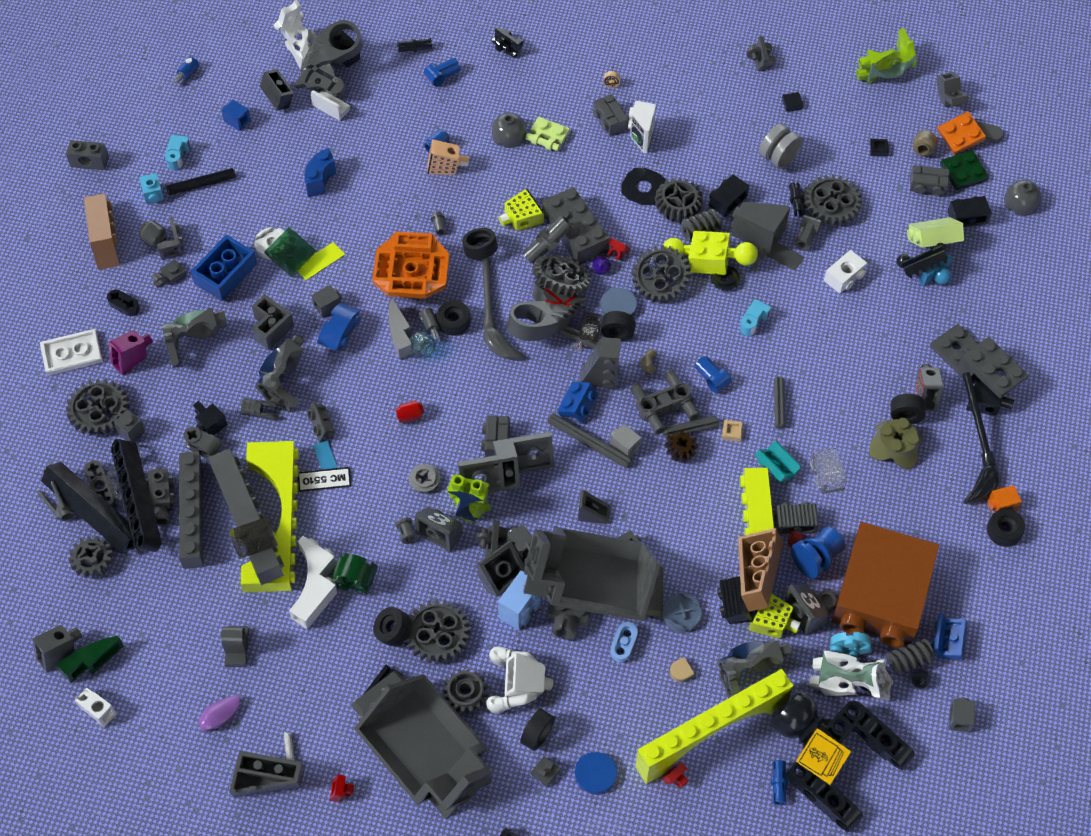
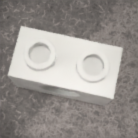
(845, 272)

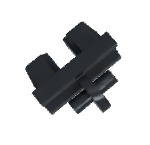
(505, 42)

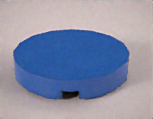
(807, 559)
(595, 773)

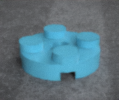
(851, 645)

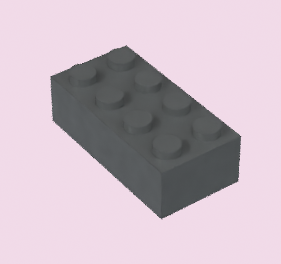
(587, 236)

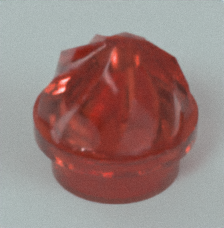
(795, 537)

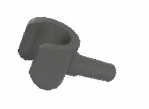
(761, 255)

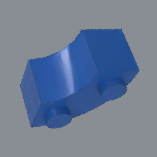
(318, 171)
(336, 332)

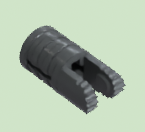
(255, 408)

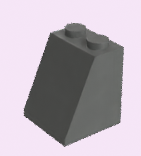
(760, 223)

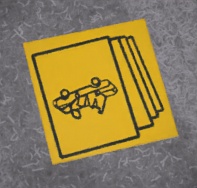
(823, 756)

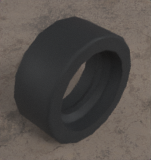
(481, 251)
(537, 729)

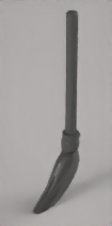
(493, 338)

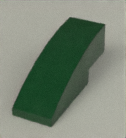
(89, 657)

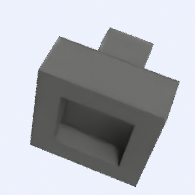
(545, 771)

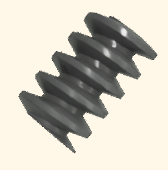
(701, 222)
(909, 656)

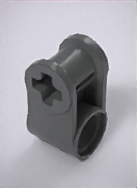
(200, 441)

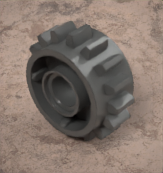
(462, 681)

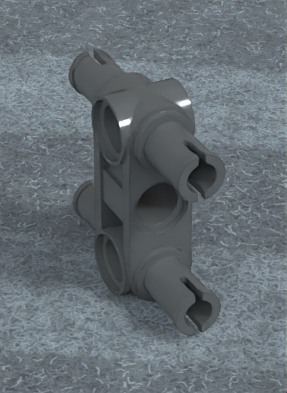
(664, 402)

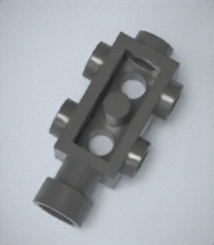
(159, 484)

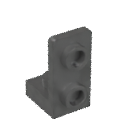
(171, 248)

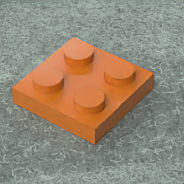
(961, 133)

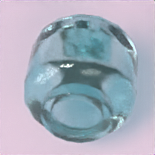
(422, 345)

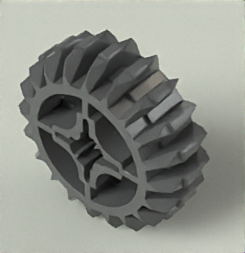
(680, 195)

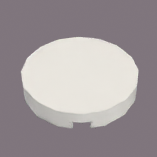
(265, 239)

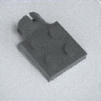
(567, 620)

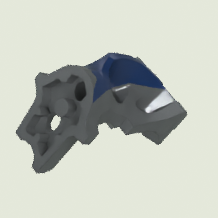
(280, 362)
(754, 655)

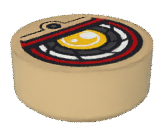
(611, 79)

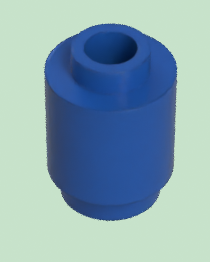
(440, 136)

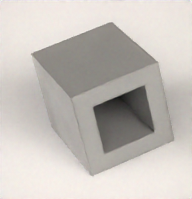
(625, 440)

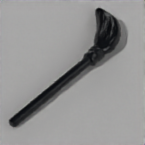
(989, 475)

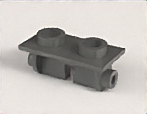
(318, 415)

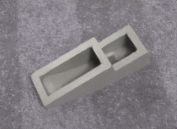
(399, 331)

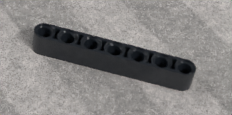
(135, 495)

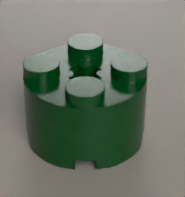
(354, 573)

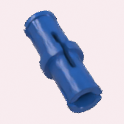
(779, 782)

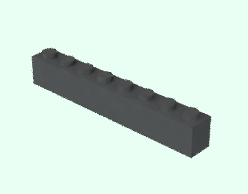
(244, 510)

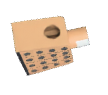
(445, 158)

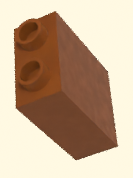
(885, 585)

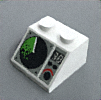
(642, 123)

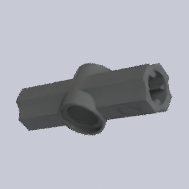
(548, 239)

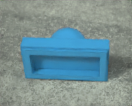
(940, 274)

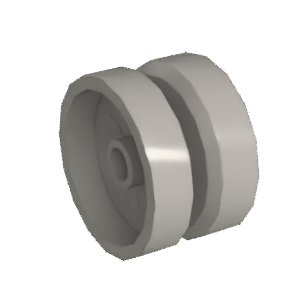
(780, 146)

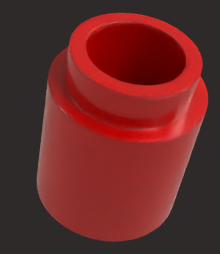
(409, 411)

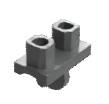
(760, 54)
(489, 537)

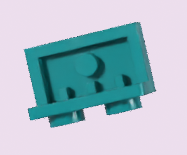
(778, 461)

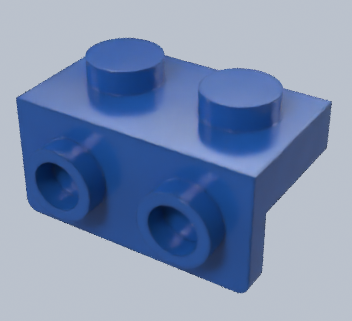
(578, 401)
(949, 637)

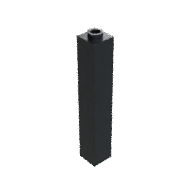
(90, 506)

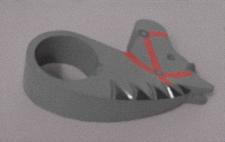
(549, 311)

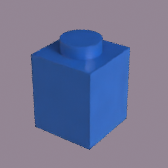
(236, 114)

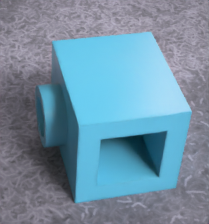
(151, 188)

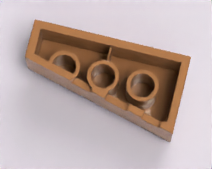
(101, 231)
(758, 566)

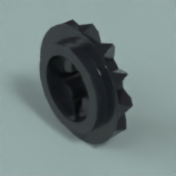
(733, 279)

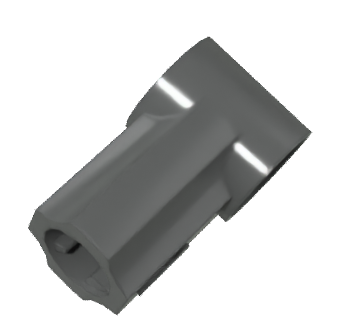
(808, 229)

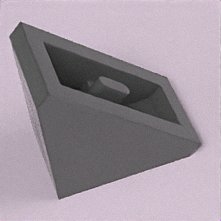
(593, 509)

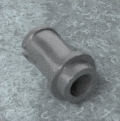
(438, 221)

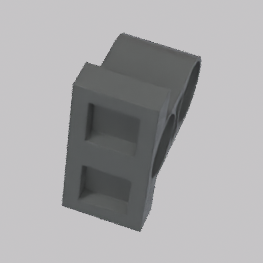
(235, 645)

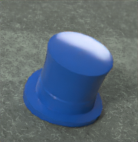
(828, 545)

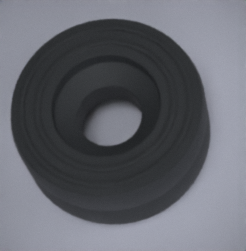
(453, 308)
(618, 325)
(909, 407)
(1001, 537)
(385, 620)

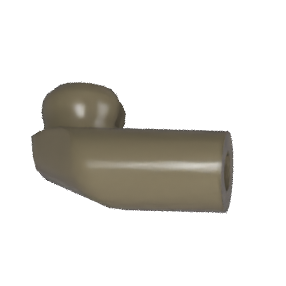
(646, 362)

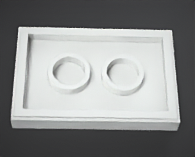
(71, 352)

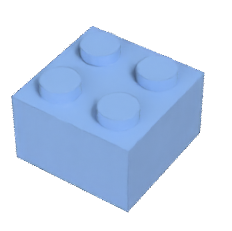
(515, 606)

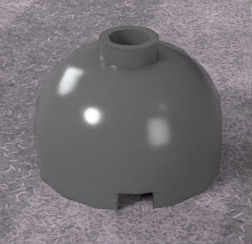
(509, 130)
(1023, 197)

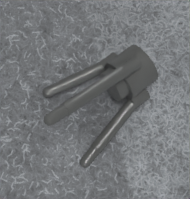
(62, 511)

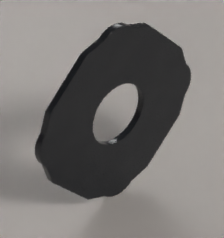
(629, 189)

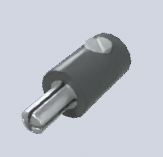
(430, 322)

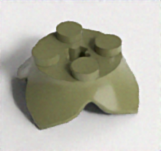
(887, 442)

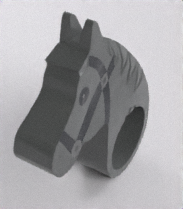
(322, 57)

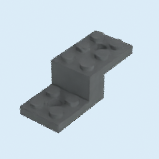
(980, 360)
(509, 460)

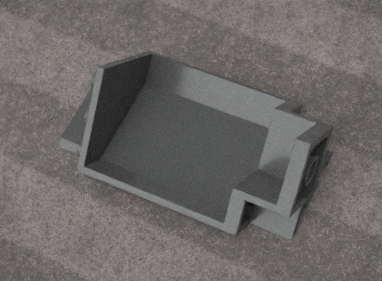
(594, 573)
(422, 741)

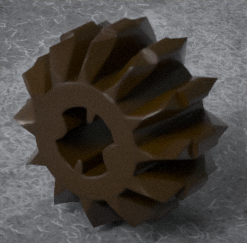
(678, 451)

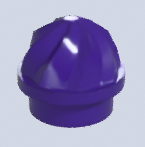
(601, 265)

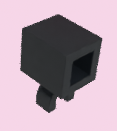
(209, 419)

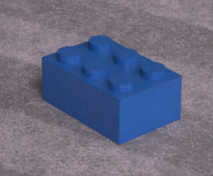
(224, 267)

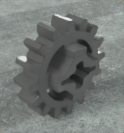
(81, 561)

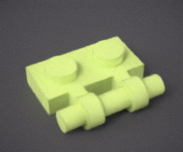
(549, 130)

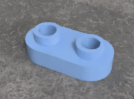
(624, 643)

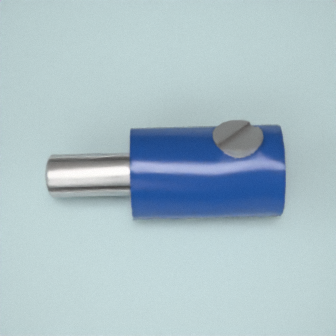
(186, 69)

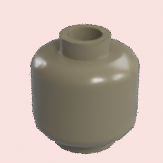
(924, 143)

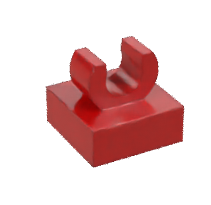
(619, 247)
(676, 775)
(340, 789)

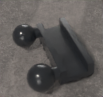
(923, 260)

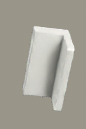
(329, 104)

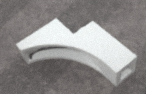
(318, 587)

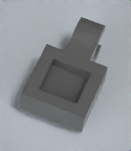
(171, 272)

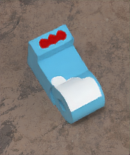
(175, 151)
(753, 316)

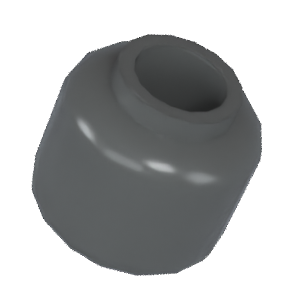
(152, 233)

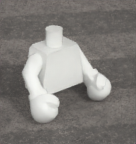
(523, 679)

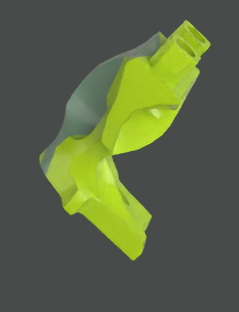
(884, 63)

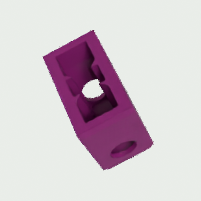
(128, 350)

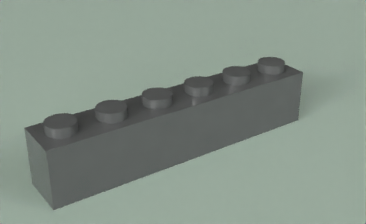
(190, 510)

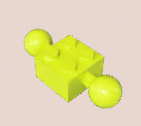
(711, 252)

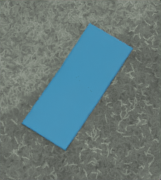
(325, 455)

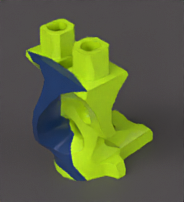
(469, 496)

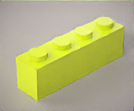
(756, 500)

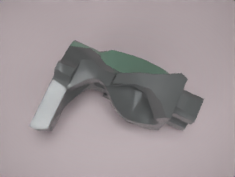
(195, 324)

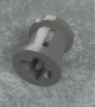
(406, 530)

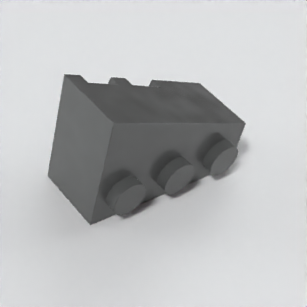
(603, 364)
(264, 774)

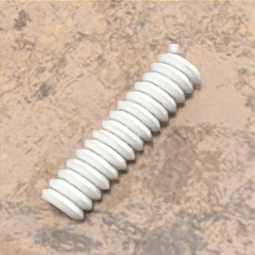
(288, 746)

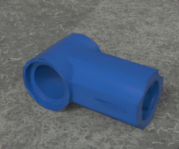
(437, 73)
(715, 378)

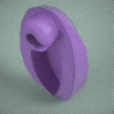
(219, 713)

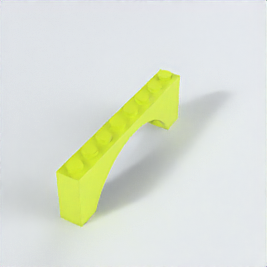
(278, 465)
(762, 697)

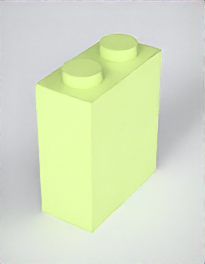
(936, 231)

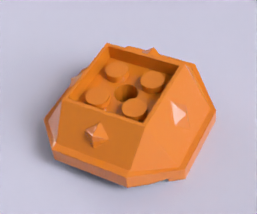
(411, 265)

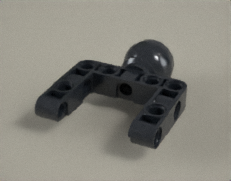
(800, 721)

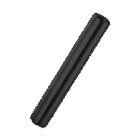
(200, 181)

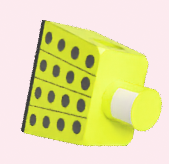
(522, 211)
(774, 619)

